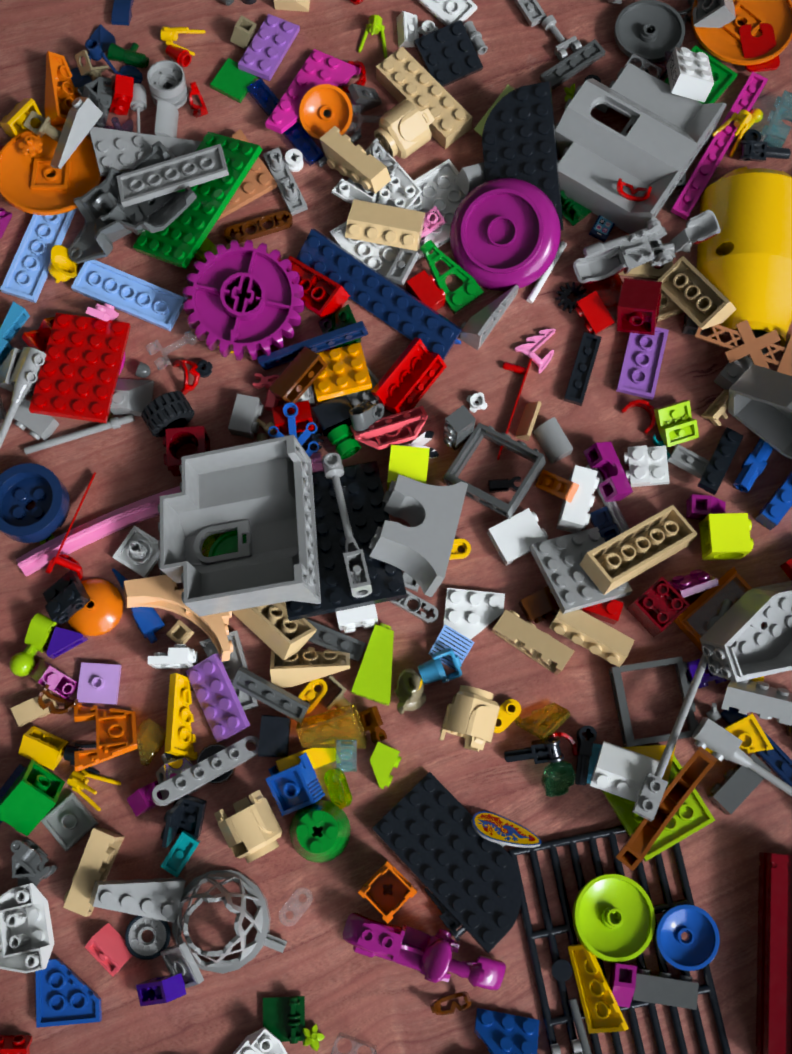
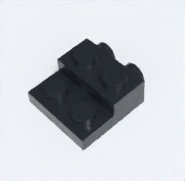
(65, 597)

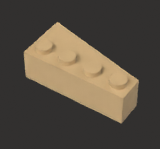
(354, 161)
(532, 641)
(94, 866)

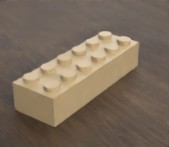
(407, 78)
(638, 549)

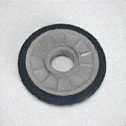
(140, 948)

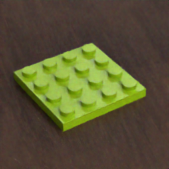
(687, 820)

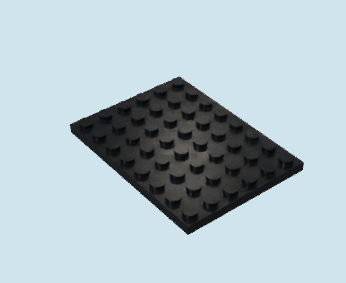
(365, 507)

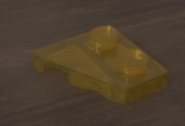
(544, 721)

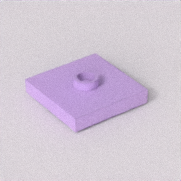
(99, 683)

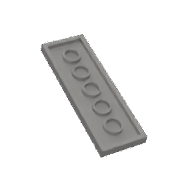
(172, 175)

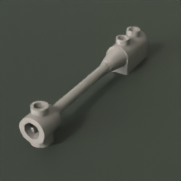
(24, 378)
(353, 556)
(727, 746)

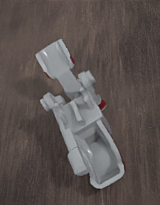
(642, 246)

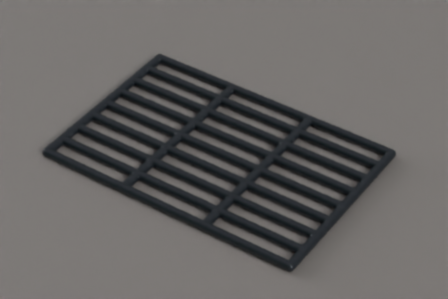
(550, 932)

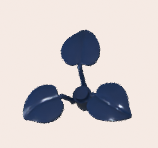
(96, 46)

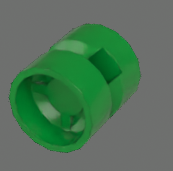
(342, 439)

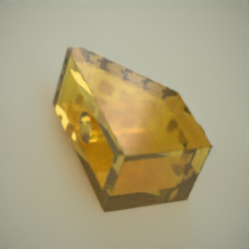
(150, 740)

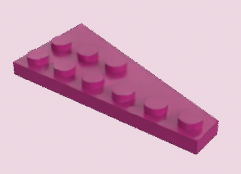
(317, 70)

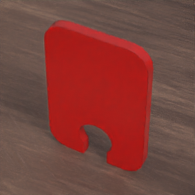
(758, 46)

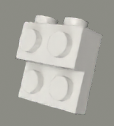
(647, 466)
(177, 658)

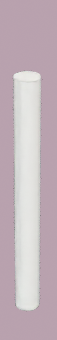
(539, 284)

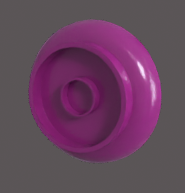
(505, 233)

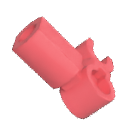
(271, 400)

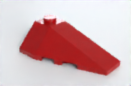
(320, 292)

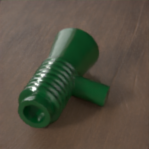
(128, 56)

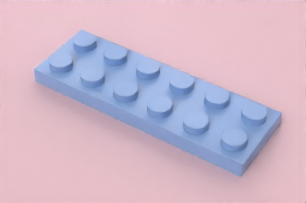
(32, 258)
(129, 294)

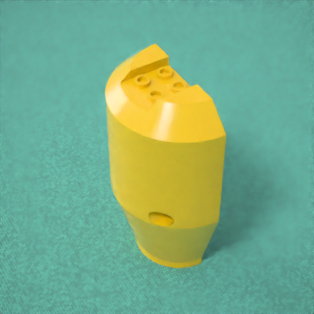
(754, 248)

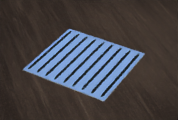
(451, 639)

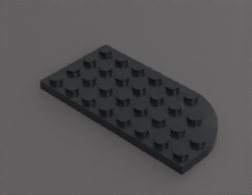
(522, 141)
(457, 865)

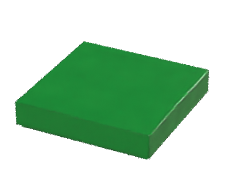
(232, 81)

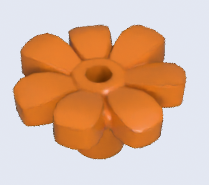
(30, 145)

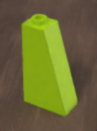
(376, 667)

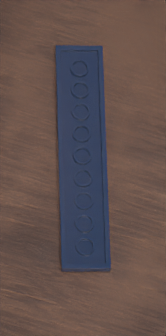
(379, 294)

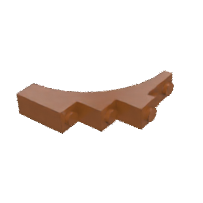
(674, 796)

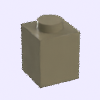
(243, 32)

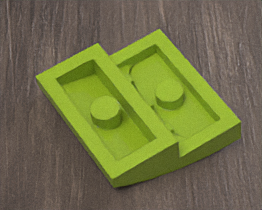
(676, 423)

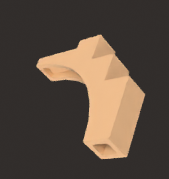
(163, 594)

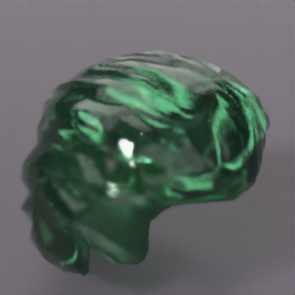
(558, 778)

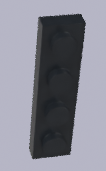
(582, 369)
(720, 461)

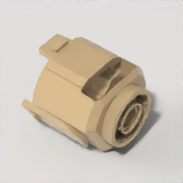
(404, 129)
(471, 717)
(252, 829)

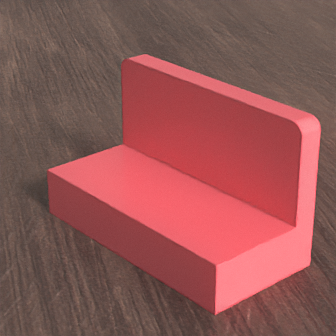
(109, 949)

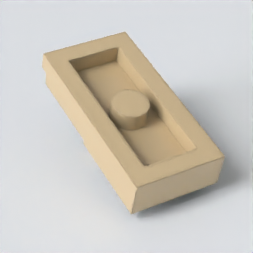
(718, 408)

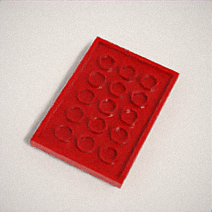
(80, 368)

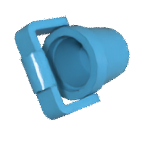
(434, 671)

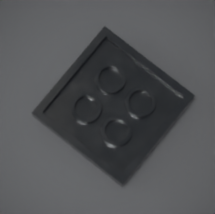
(448, 54)

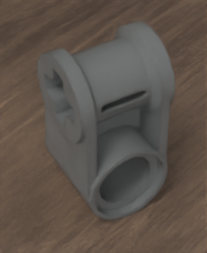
(365, 415)

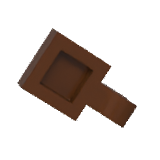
(371, 722)

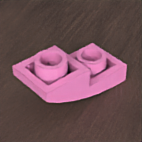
(432, 221)
(104, 312)

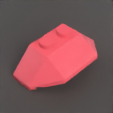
(393, 429)

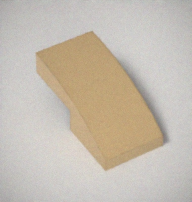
(31, 710)

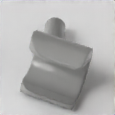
(713, 714)

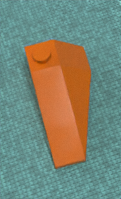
(58, 89)

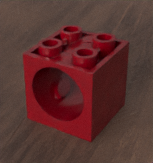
(639, 306)
(180, 436)
(658, 607)

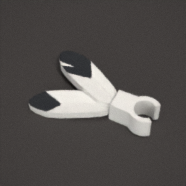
(421, 441)

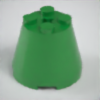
(335, 831)

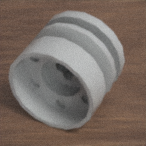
(167, 83)

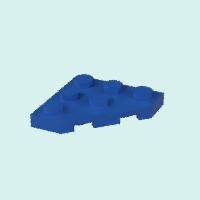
(64, 997)
(507, 1032)

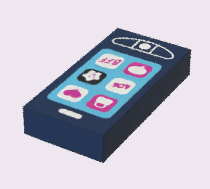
(601, 228)

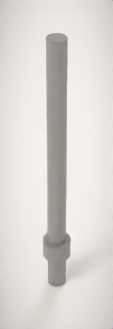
(113, 423)

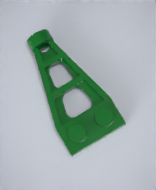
(464, 294)

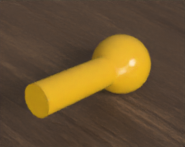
(757, 116)

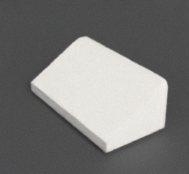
(407, 29)

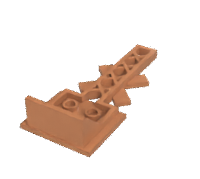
(752, 346)

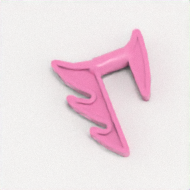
(537, 341)

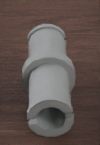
(475, 37)

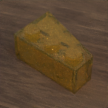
(326, 728)

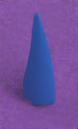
(145, 617)

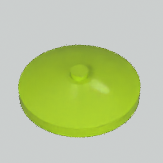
(613, 918)

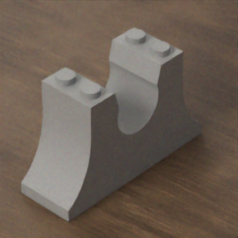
(427, 544)

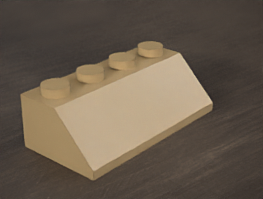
(385, 225)
(695, 294)
(275, 629)
(593, 635)

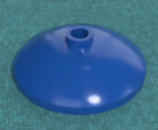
(701, 940)

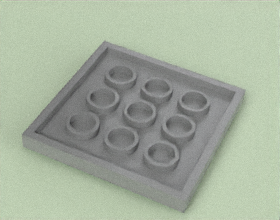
(567, 580)

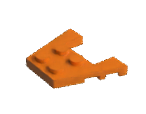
(114, 734)

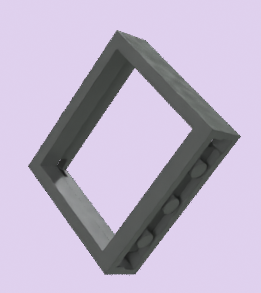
(502, 439)
(621, 703)

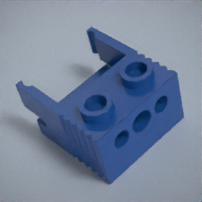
(295, 786)

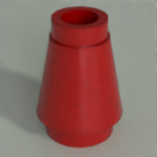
(179, 55)

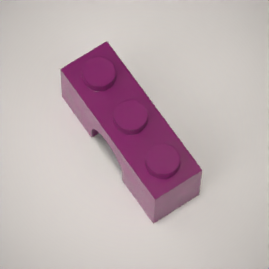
(603, 457)

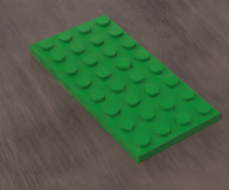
(185, 235)

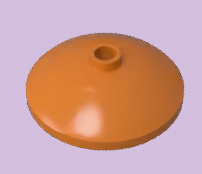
(324, 98)
(106, 610)

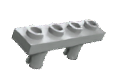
(285, 181)

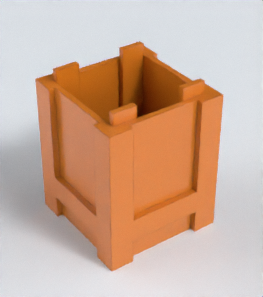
(387, 904)

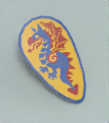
(503, 831)

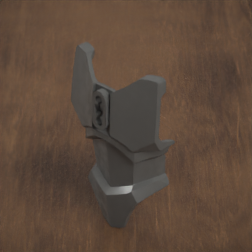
(108, 219)

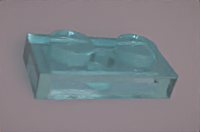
(346, 755)

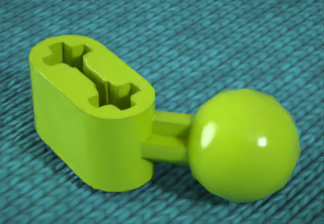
(37, 639)

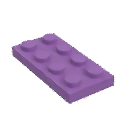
(268, 47)
(642, 363)
(217, 698)

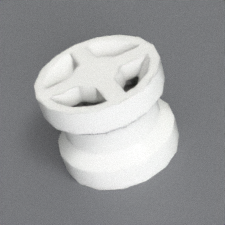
(294, 165)

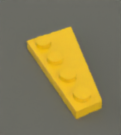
(179, 718)
(597, 999)

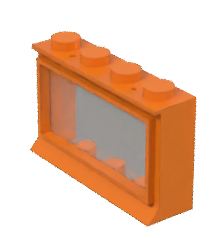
(697, 615)

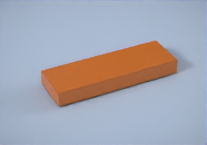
(557, 485)

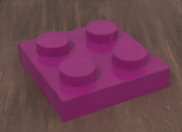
(693, 583)

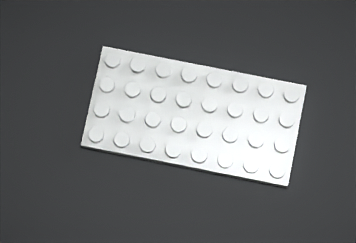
(437, 190)

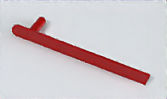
(521, 370)
(64, 562)

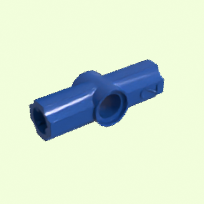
(753, 466)

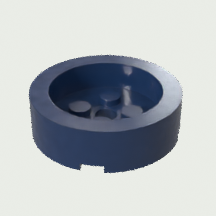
(27, 484)

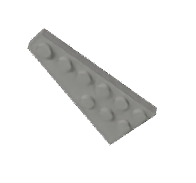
(125, 149)

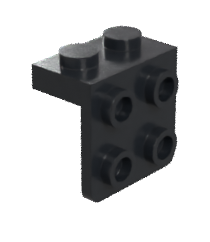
(186, 816)

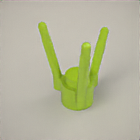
(374, 27)

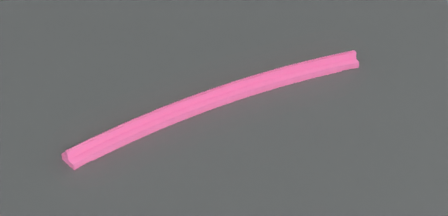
(104, 526)

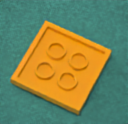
(344, 374)

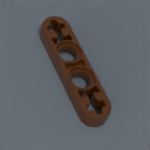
(258, 225)

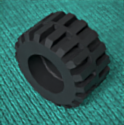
(167, 412)

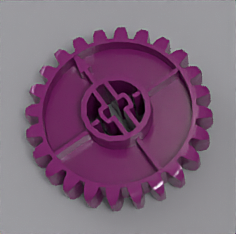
(224, 281)

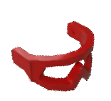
(362, 78)
(195, 91)
(633, 191)
(187, 387)
(646, 406)
(80, 574)
(569, 738)

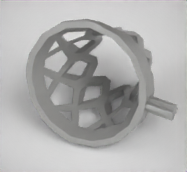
(260, 921)

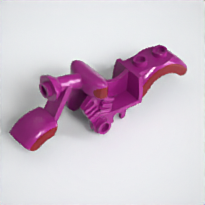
(420, 951)

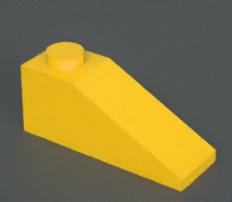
(317, 756)

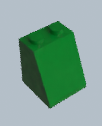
(30, 798)

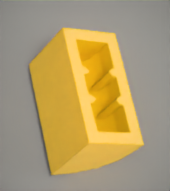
(42, 747)

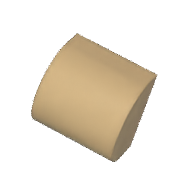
(180, 633)

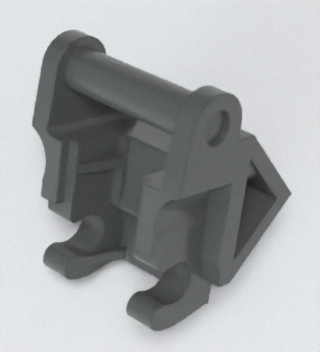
(100, 96)
(29, 863)

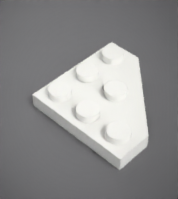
(471, 610)

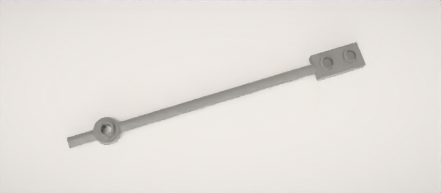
(654, 785)

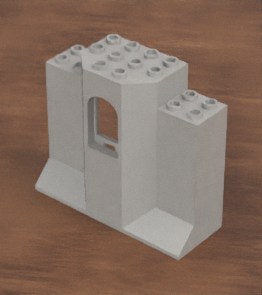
(654, 153)
(260, 493)

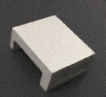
(516, 535)

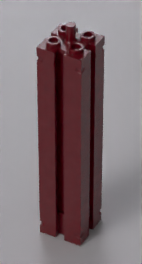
(774, 955)

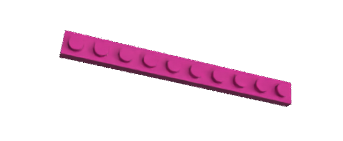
(717, 148)

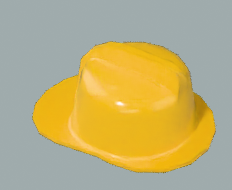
(60, 264)

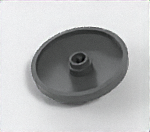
(649, 30)

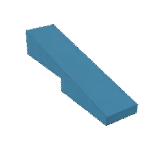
(11, 325)

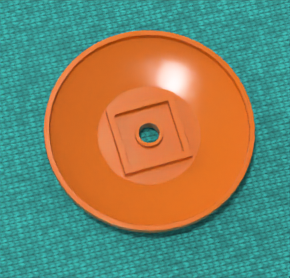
(725, 41)
(26, 181)

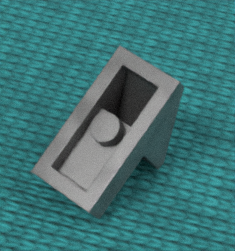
(364, 96)

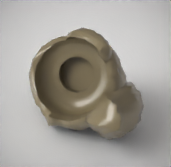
(410, 691)

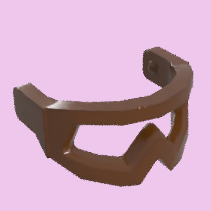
(68, 703)
(436, 1006)

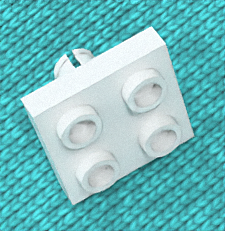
(138, 552)

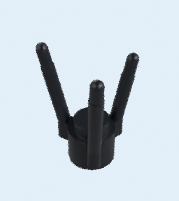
(69, 754)

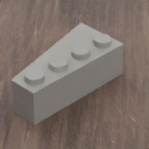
(759, 699)
(142, 897)

